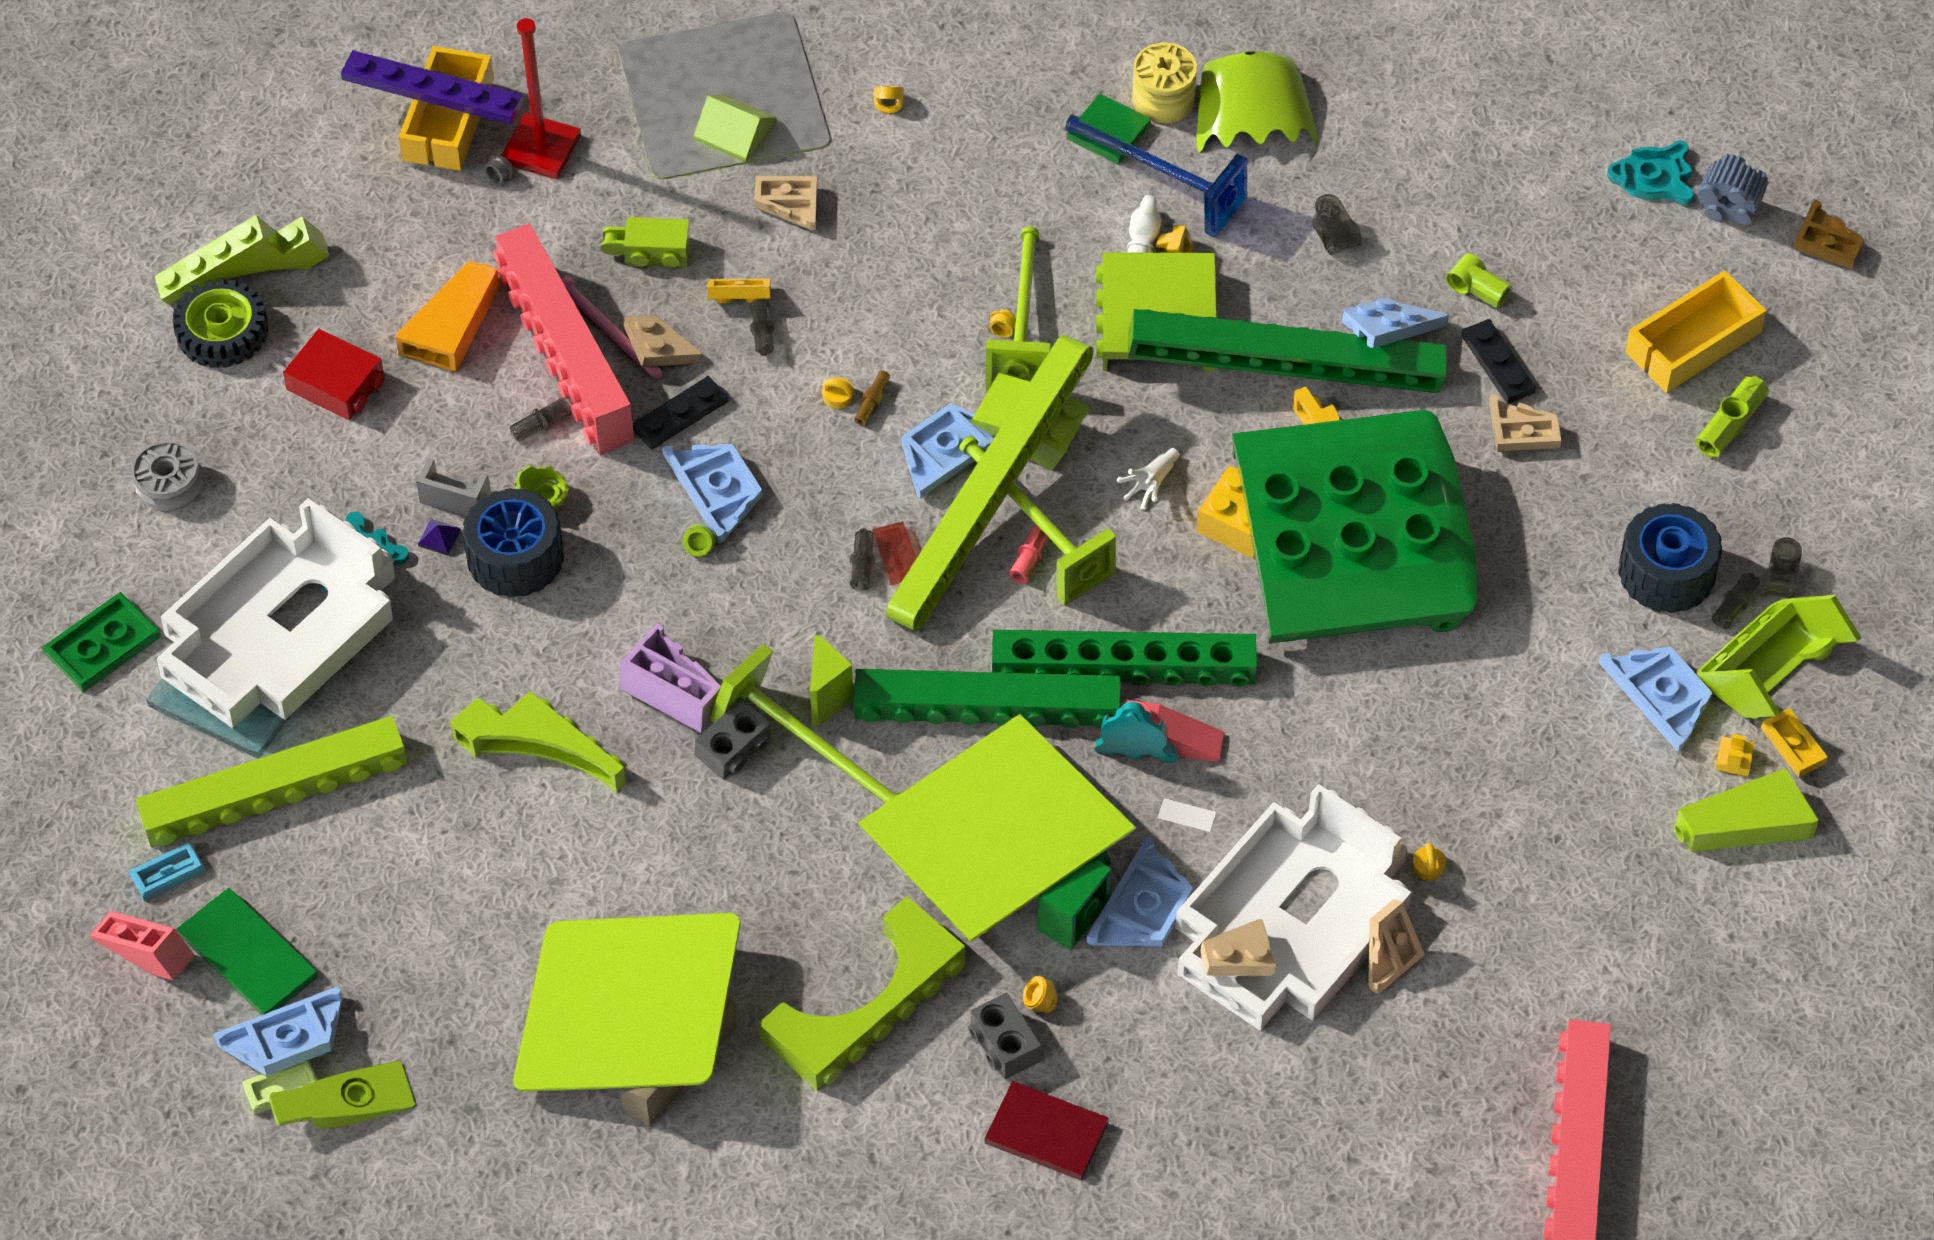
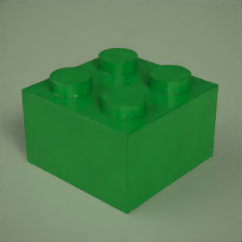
(1074, 903)

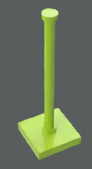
(1018, 357)
(1081, 566)
(745, 684)

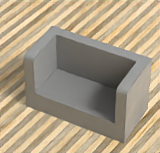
(449, 492)

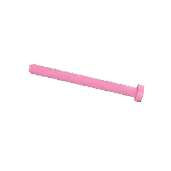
(606, 326)

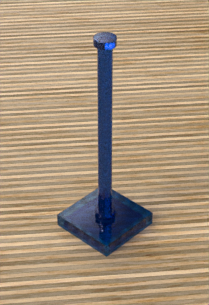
(1220, 198)

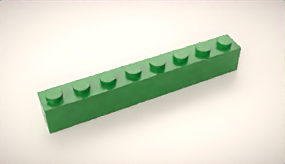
(984, 697)

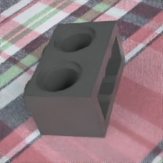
(726, 735)
(1010, 1034)

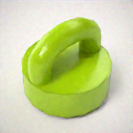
(699, 540)

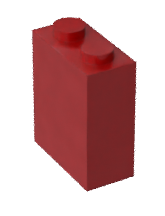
(334, 374)

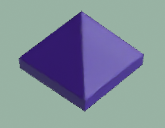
(439, 537)

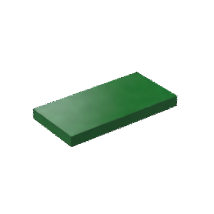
(247, 952)

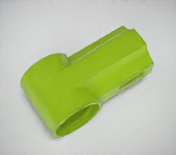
(1472, 277)

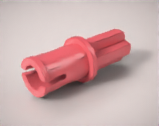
(1028, 555)

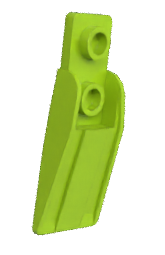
(345, 1097)

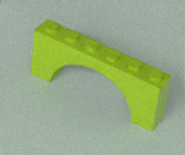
(825, 1044)

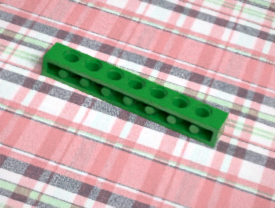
(1137, 648)

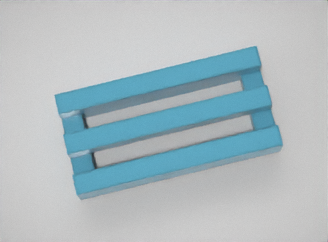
(168, 876)

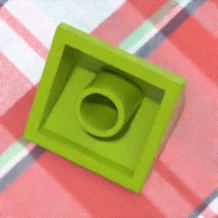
(732, 126)
(830, 681)

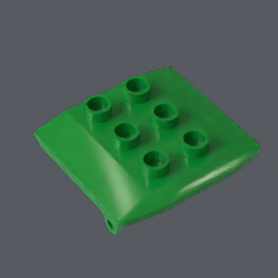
(1357, 526)

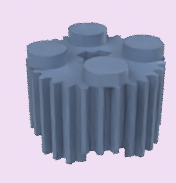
(1732, 190)

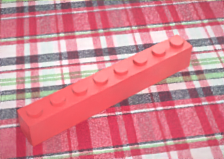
(1578, 1132)

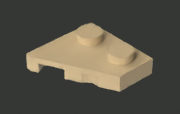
(788, 198)
(658, 343)
(1523, 427)
(1391, 946)
(1239, 952)

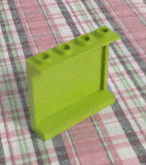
(1152, 282)

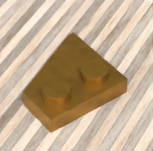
(1828, 237)

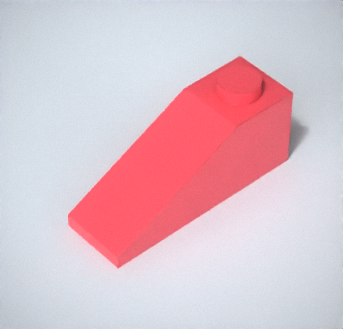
(1187, 734)
(144, 943)

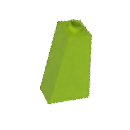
(1748, 815)

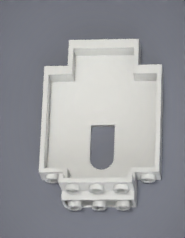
(232, 651)
(1262, 875)

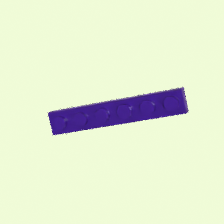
(432, 87)

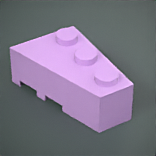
(669, 680)

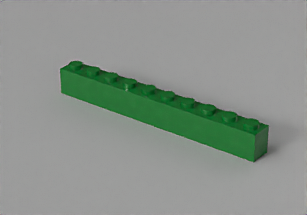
(1285, 351)

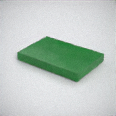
(101, 642)

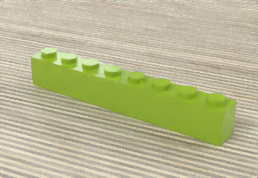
(271, 781)

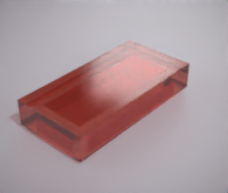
(894, 551)

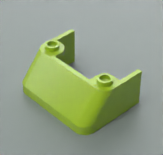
(1772, 648)

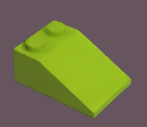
(1001, 400)

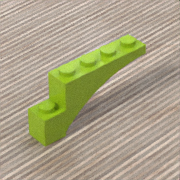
(244, 251)
(534, 730)

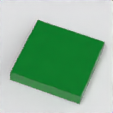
(1114, 120)

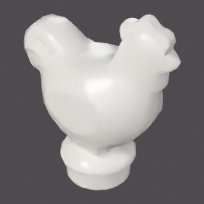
(1144, 226)

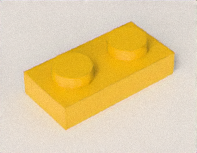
(728, 289)
(1794, 742)

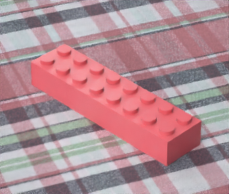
(564, 339)

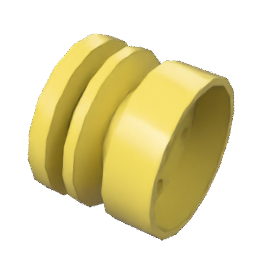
(1164, 82)

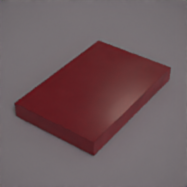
(1046, 1130)

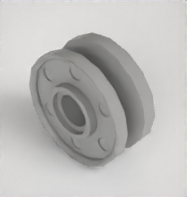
(166, 475)

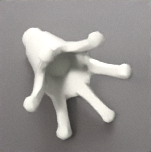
(1150, 477)

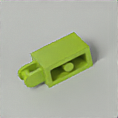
(649, 241)

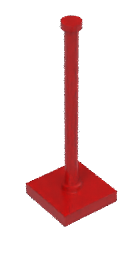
(538, 142)

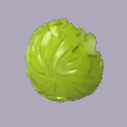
(544, 481)

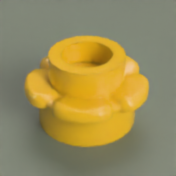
(1002, 323)

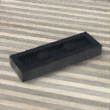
(1498, 361)
(680, 412)

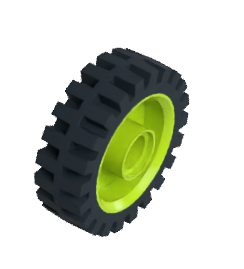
(220, 323)

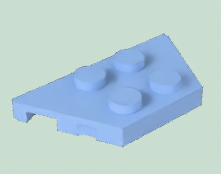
(1391, 321)
(934, 447)
(716, 484)
(1662, 689)
(1143, 902)
(285, 1034)

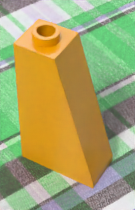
(451, 318)

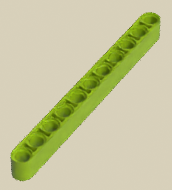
(989, 483)

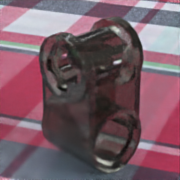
(1335, 225)
(1782, 574)

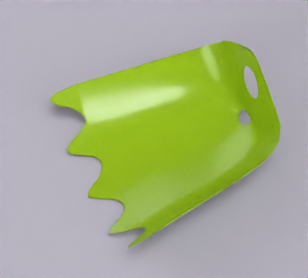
(1253, 96)

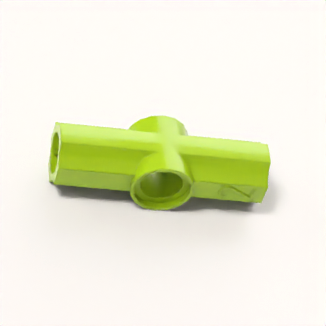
(1732, 416)

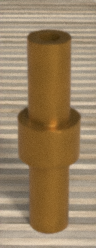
(872, 398)

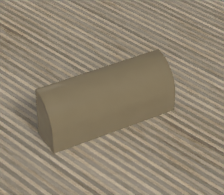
(650, 1102)

